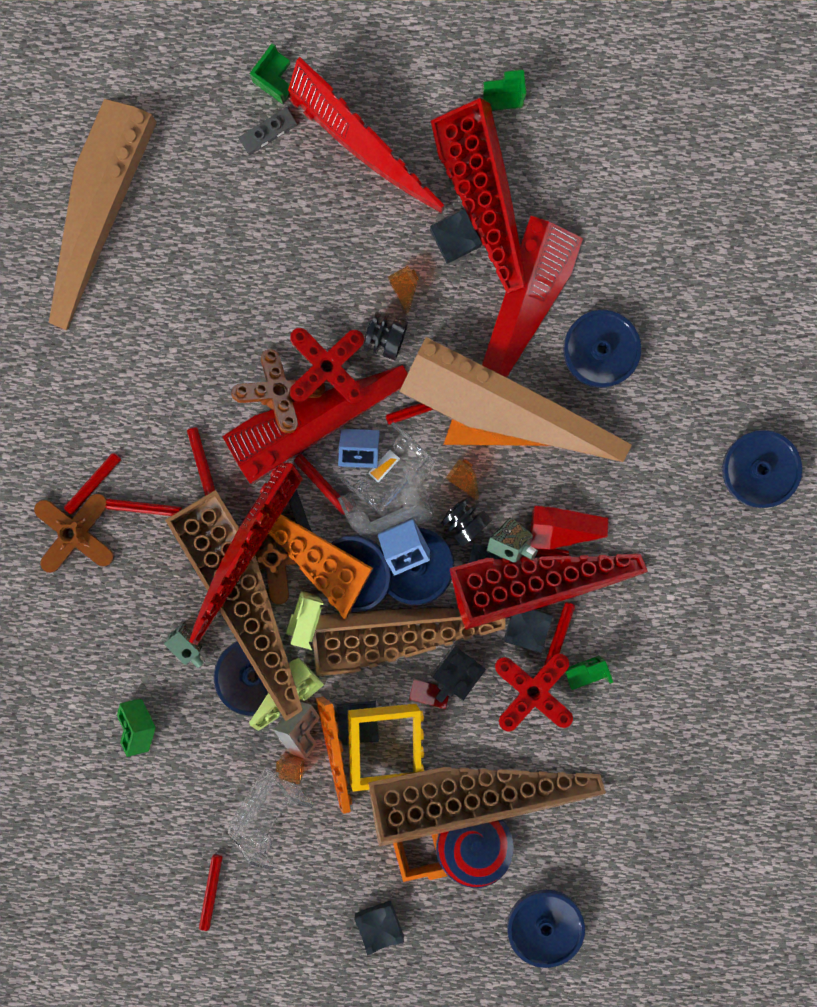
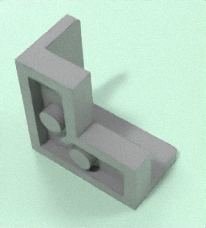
(295, 731)

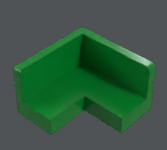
(268, 74)
(507, 92)
(588, 672)
(137, 727)

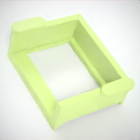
(304, 620)

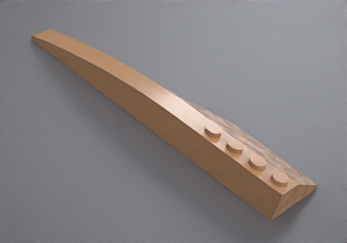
(95, 198)
(501, 406)
(204, 535)
(466, 797)

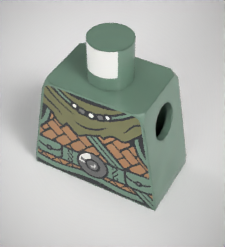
(512, 542)
(178, 644)

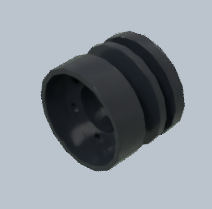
(385, 335)
(466, 521)

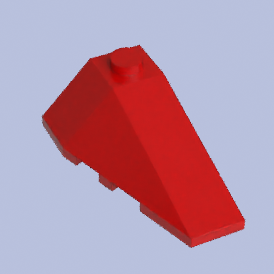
(562, 527)

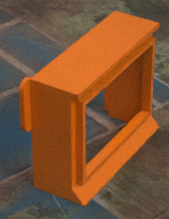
(432, 871)

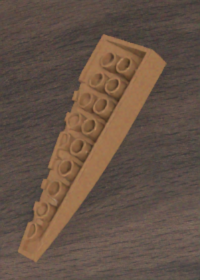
(385, 635)

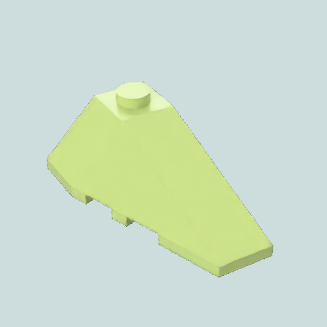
(306, 684)

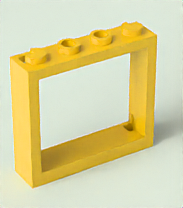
(378, 714)

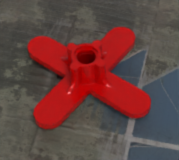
(335, 357)
(542, 700)

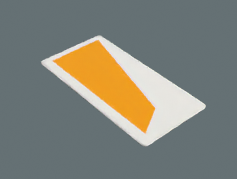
(384, 466)

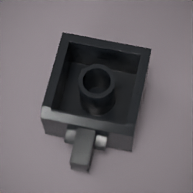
(456, 674)

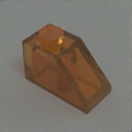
(404, 285)
(464, 478)
(290, 768)

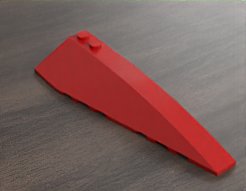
(503, 588)

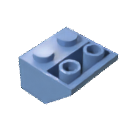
(359, 448)
(404, 547)

